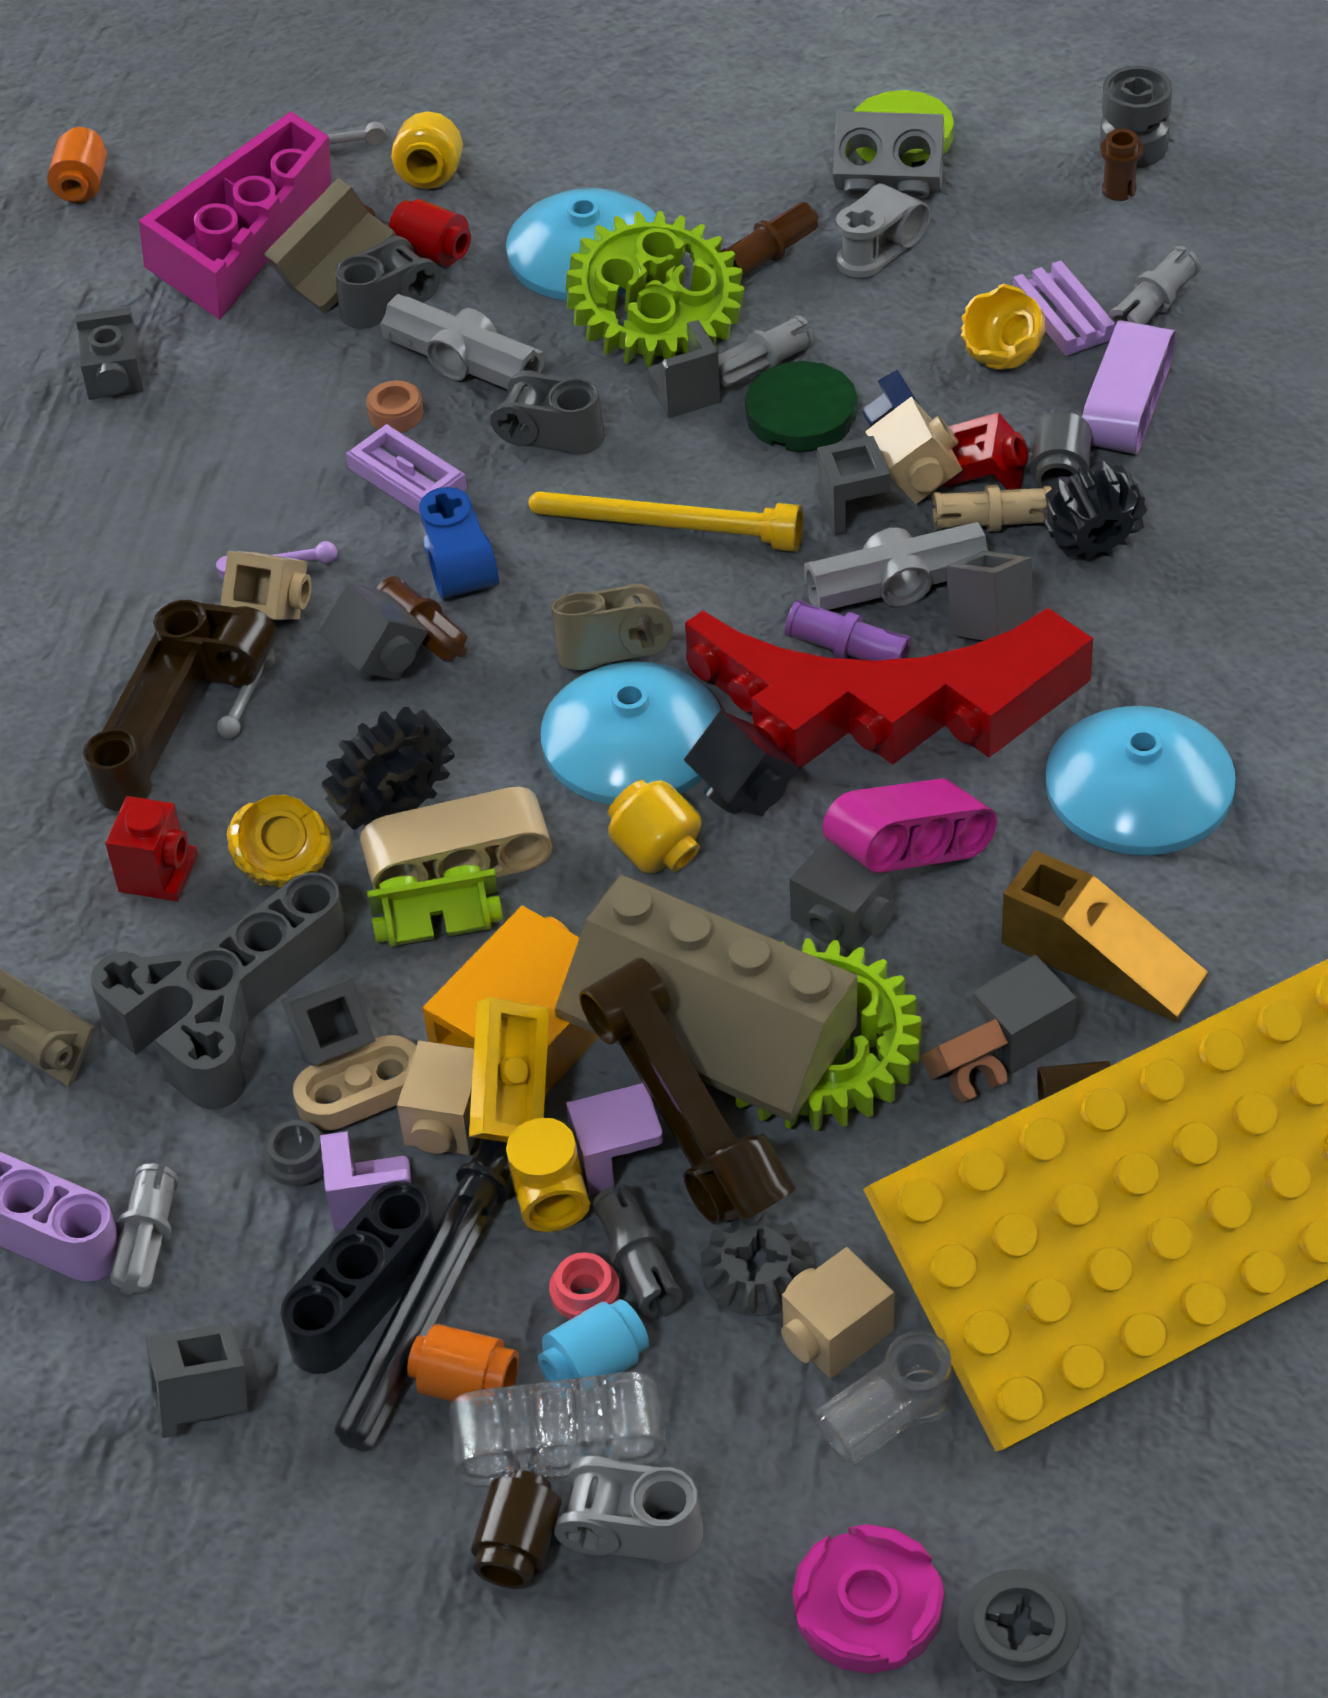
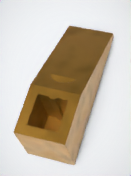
(1096, 937)

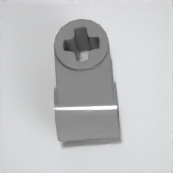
(879, 230)
(624, 1510)

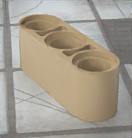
(484, 830)

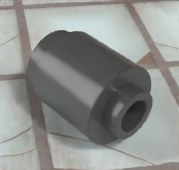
(1059, 447)

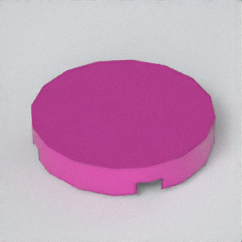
(868, 1599)

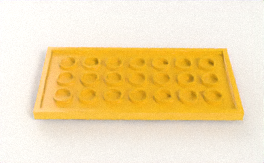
(1125, 1212)

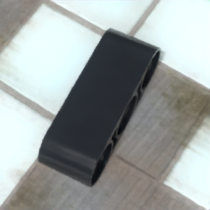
(350, 1305)

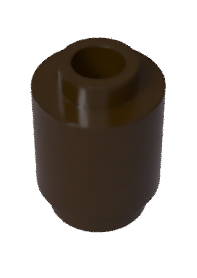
(515, 1529)

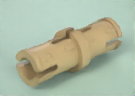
(989, 507)

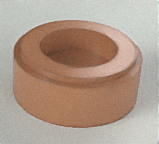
(395, 404)

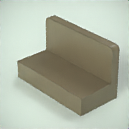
(321, 238)

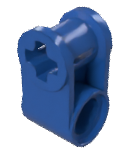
(456, 544)

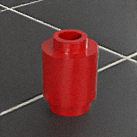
(432, 230)

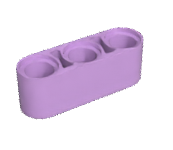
(1128, 385)
(48, 1219)

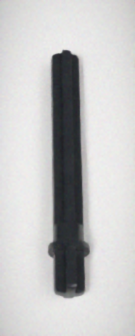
(479, 1188)

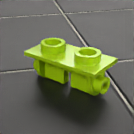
(411, 904)

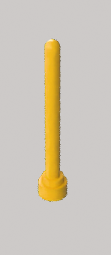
(777, 525)

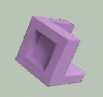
(611, 1127)
(353, 1184)

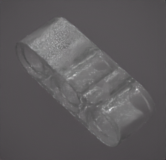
(553, 1424)

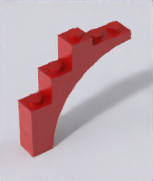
(894, 705)

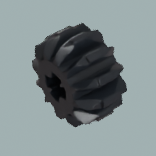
(1094, 510)

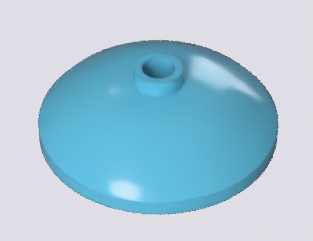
(552, 230)
(625, 728)
(1140, 780)

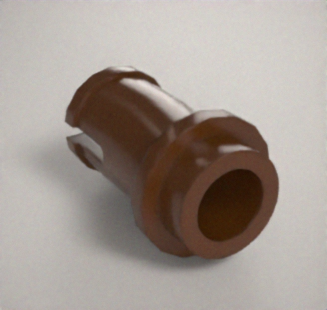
(1121, 153)

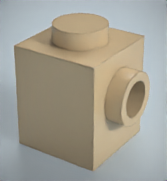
(916, 449)
(266, 583)
(437, 1099)
(836, 1312)

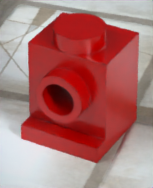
(150, 850)

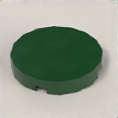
(801, 405)

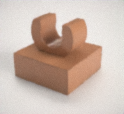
(968, 1053)

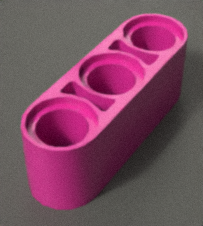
(909, 825)

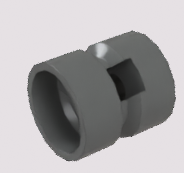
(1141, 102)

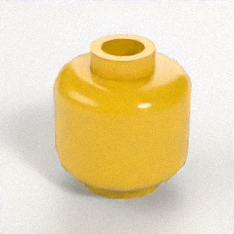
(427, 150)
(654, 826)

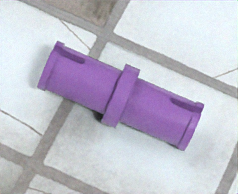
(844, 634)

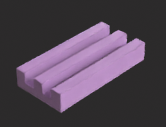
(1072, 305)
(397, 474)

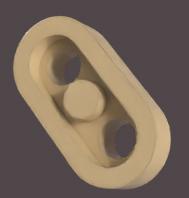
(353, 1083)

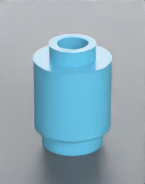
(594, 1343)

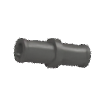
(637, 1251)

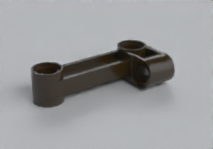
(189, 646)
(726, 1174)

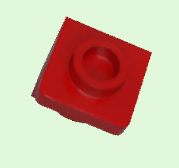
(987, 448)

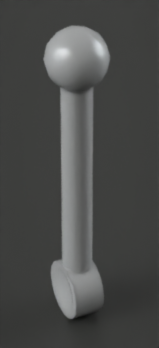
(374, 133)
(229, 726)

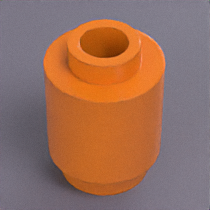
(77, 165)
(460, 1362)

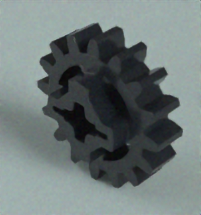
(388, 767)

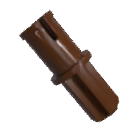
(773, 237)
(444, 636)

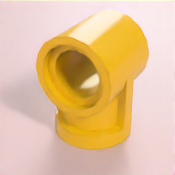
(547, 1175)

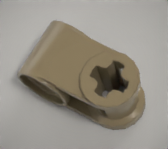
(606, 626)

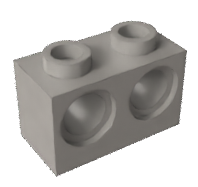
(890, 138)

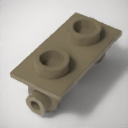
(42, 1030)

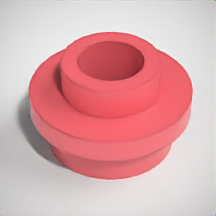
(579, 1272)

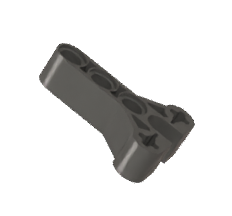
(204, 998)

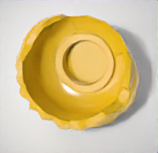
(1002, 327)
(278, 840)

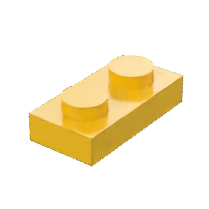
(507, 1067)

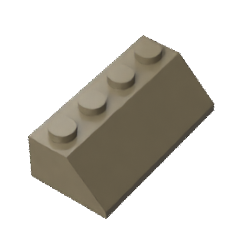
(742, 1004)

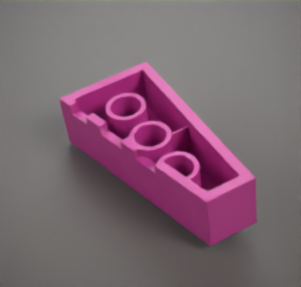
(219, 226)

